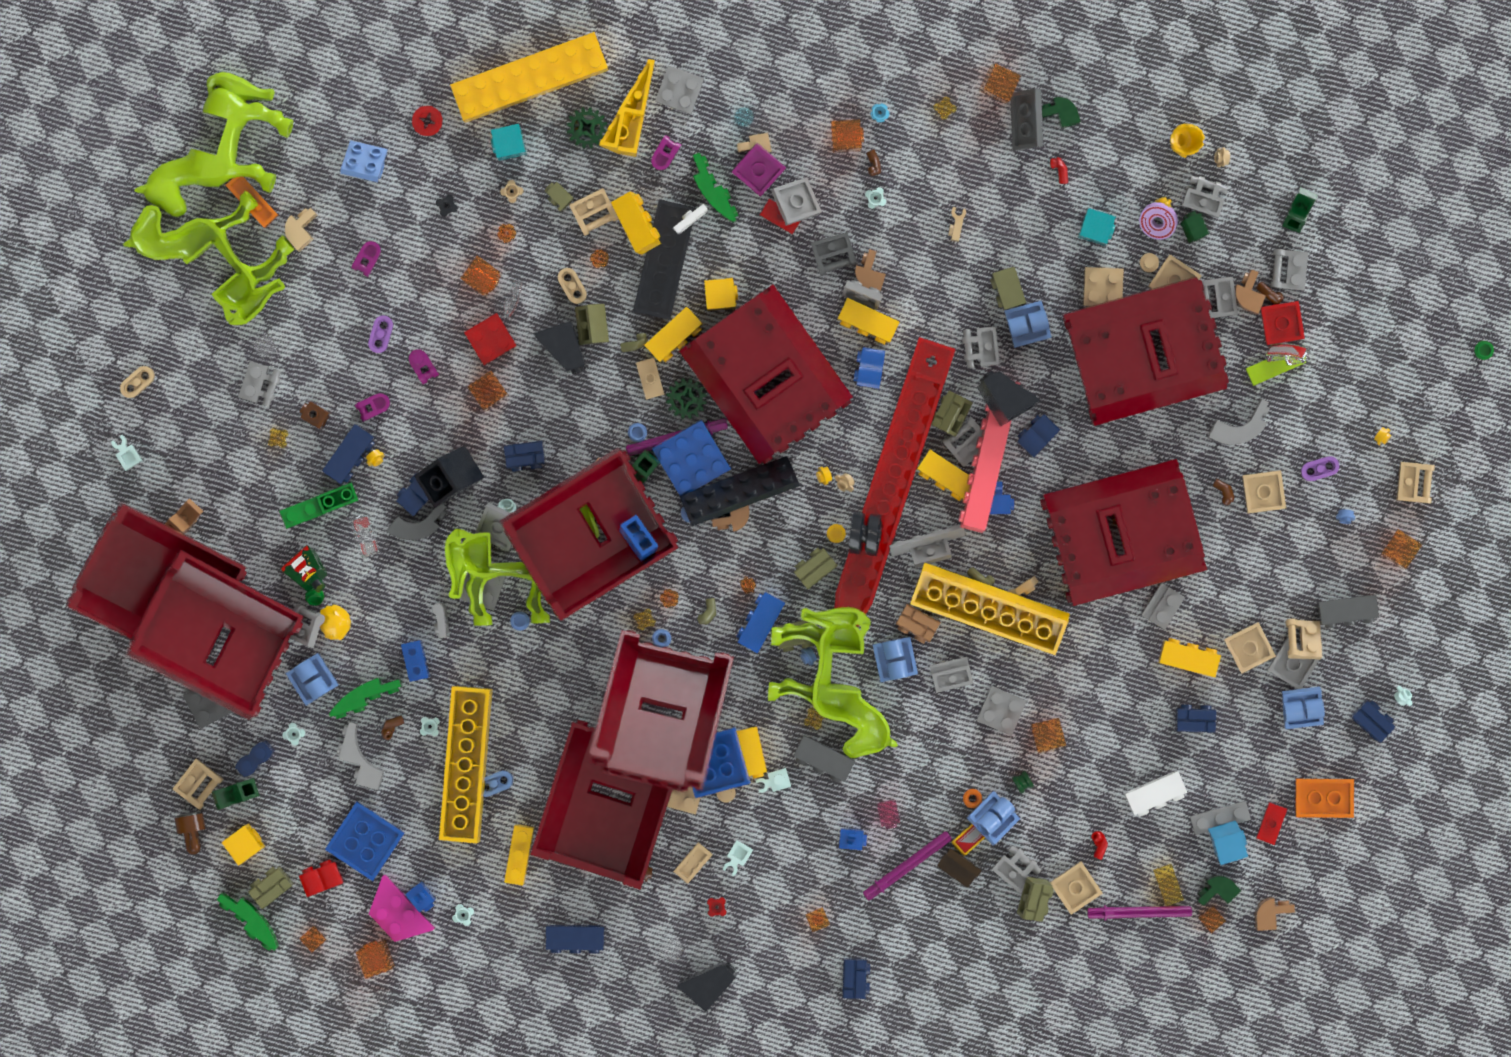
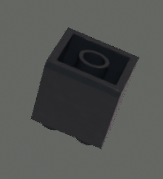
(563, 346)
(1005, 397)
(449, 476)
(708, 984)

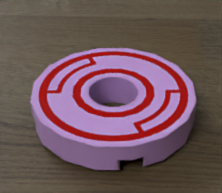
(1155, 230)

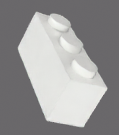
(1156, 793)

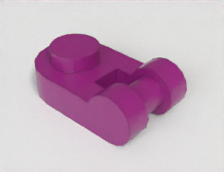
(661, 159)
(369, 251)
(418, 360)
(379, 404)

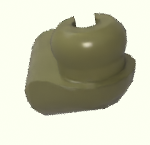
(634, 345)
(975, 575)
(709, 614)

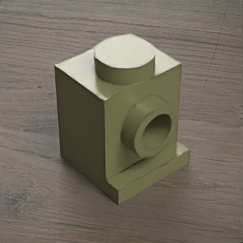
(559, 196)

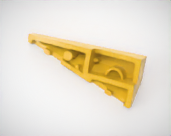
(626, 128)

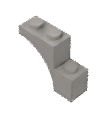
(349, 751)

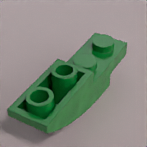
(717, 196)
(318, 505)
(357, 698)
(256, 924)

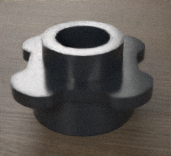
(446, 210)

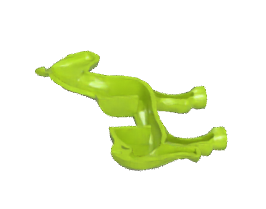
(215, 170)
(196, 238)
(475, 558)
(835, 700)

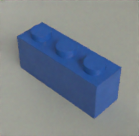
(760, 622)

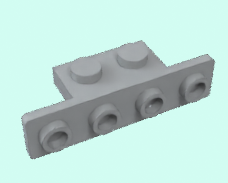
(929, 547)

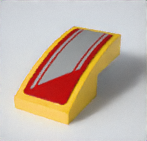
(967, 840)

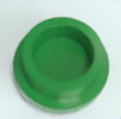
(1484, 350)
(314, 598)

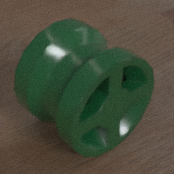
(1022, 782)

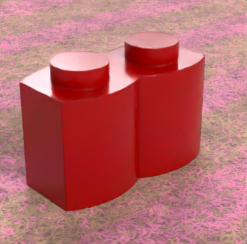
(321, 878)

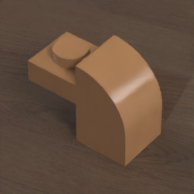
(867, 276)
(1246, 297)
(185, 517)
(737, 519)
(1266, 913)

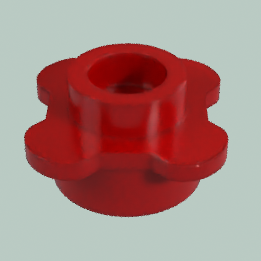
(712, 910)

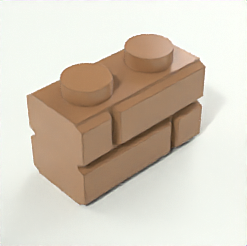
(917, 623)

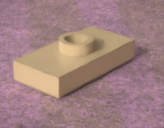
(650, 378)
(693, 862)

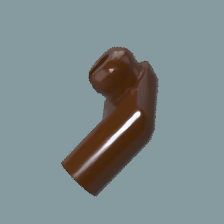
(875, 168)
(1273, 297)
(1227, 492)
(390, 725)

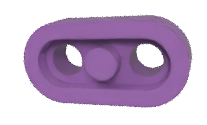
(380, 334)
(1319, 468)

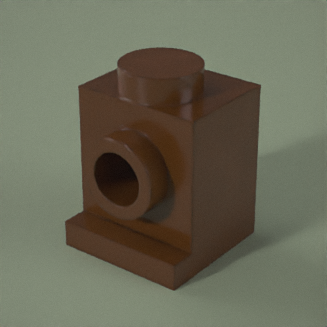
(321, 417)

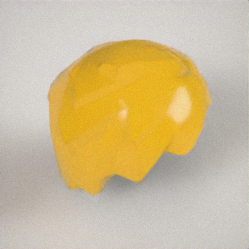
(1186, 139)
(336, 622)

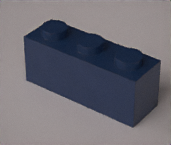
(349, 454)
(575, 938)

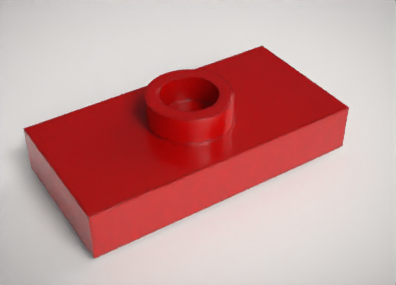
(772, 213)
(1271, 823)

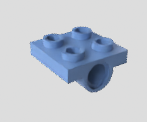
(364, 161)
(1028, 324)
(895, 659)
(312, 679)
(1303, 708)
(994, 817)

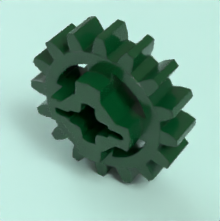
(594, 122)
(695, 400)

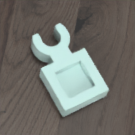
(128, 455)
(777, 780)
(738, 854)

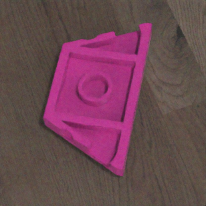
(396, 913)

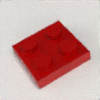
(1282, 323)
(490, 339)

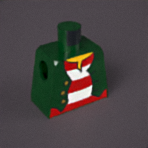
(306, 570)

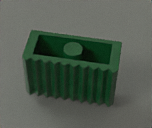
(1194, 227)

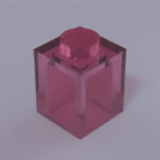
(888, 814)

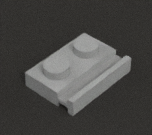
(1163, 606)
(951, 674)

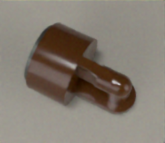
(189, 825)

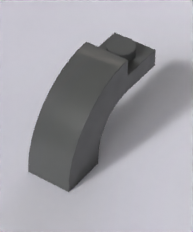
(416, 531)

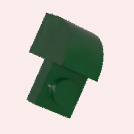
(1065, 111)
(1299, 210)
(645, 466)
(235, 793)
(1218, 885)

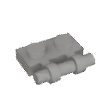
(1202, 201)
(987, 347)
(254, 381)
(1011, 872)

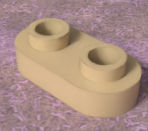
(572, 285)
(137, 381)

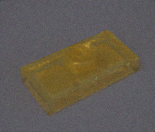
(1168, 884)

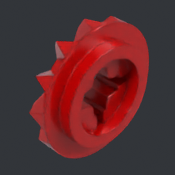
(423, 112)

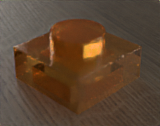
(817, 919)
(1212, 919)
(313, 939)

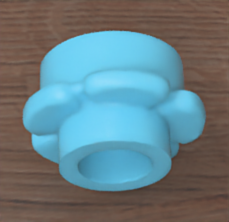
(879, 107)

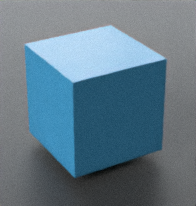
(1228, 842)

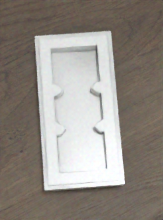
(689, 218)

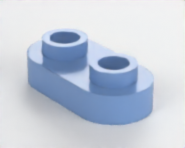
(495, 783)

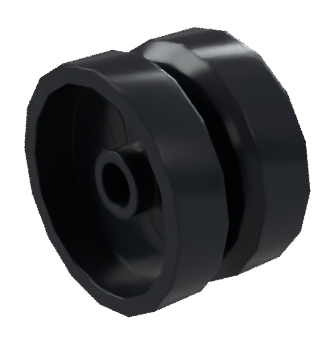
(862, 533)

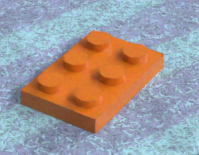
(1324, 798)

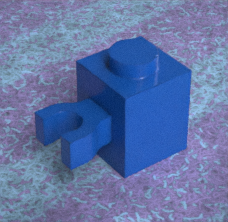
(1001, 503)
(852, 839)
(421, 897)

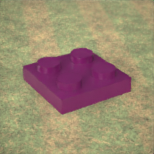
(758, 169)

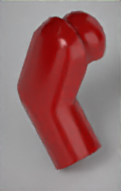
(1062, 169)
(1101, 844)

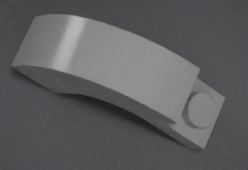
(1231, 435)

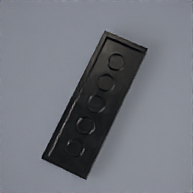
(663, 263)
(739, 491)

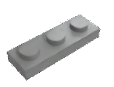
(1219, 816)

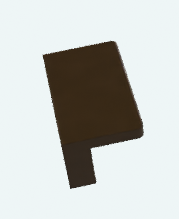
(959, 867)

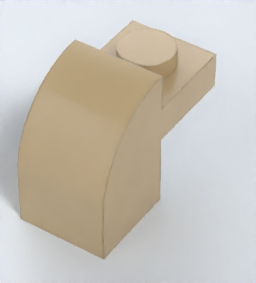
(295, 229)

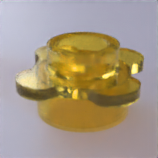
(950, 108)
(273, 438)
(643, 624)
(809, 720)

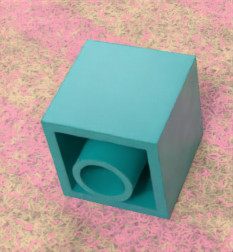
(508, 142)
(1097, 227)

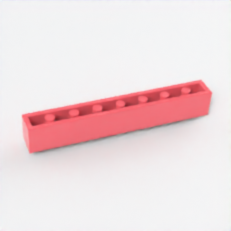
(985, 473)

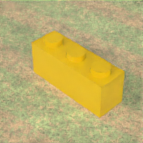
(636, 222)
(868, 321)
(674, 335)
(944, 474)
(1189, 657)
(519, 854)

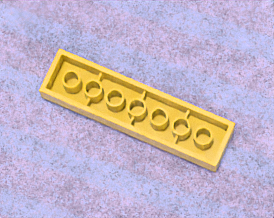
(529, 77)
(990, 608)
(465, 764)

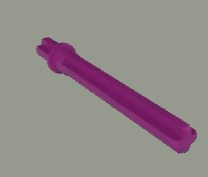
(639, 447)
(905, 867)
(1138, 912)

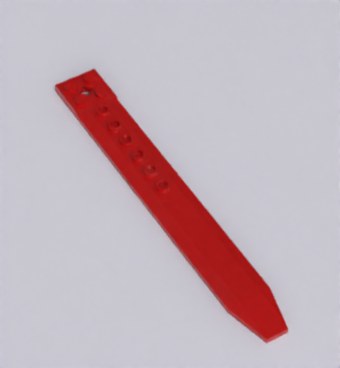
(896, 470)

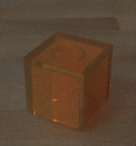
(1000, 83)
(847, 136)
(481, 276)
(488, 390)
(1401, 549)
(1048, 736)
(375, 958)

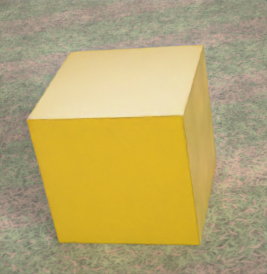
(721, 294)
(243, 844)

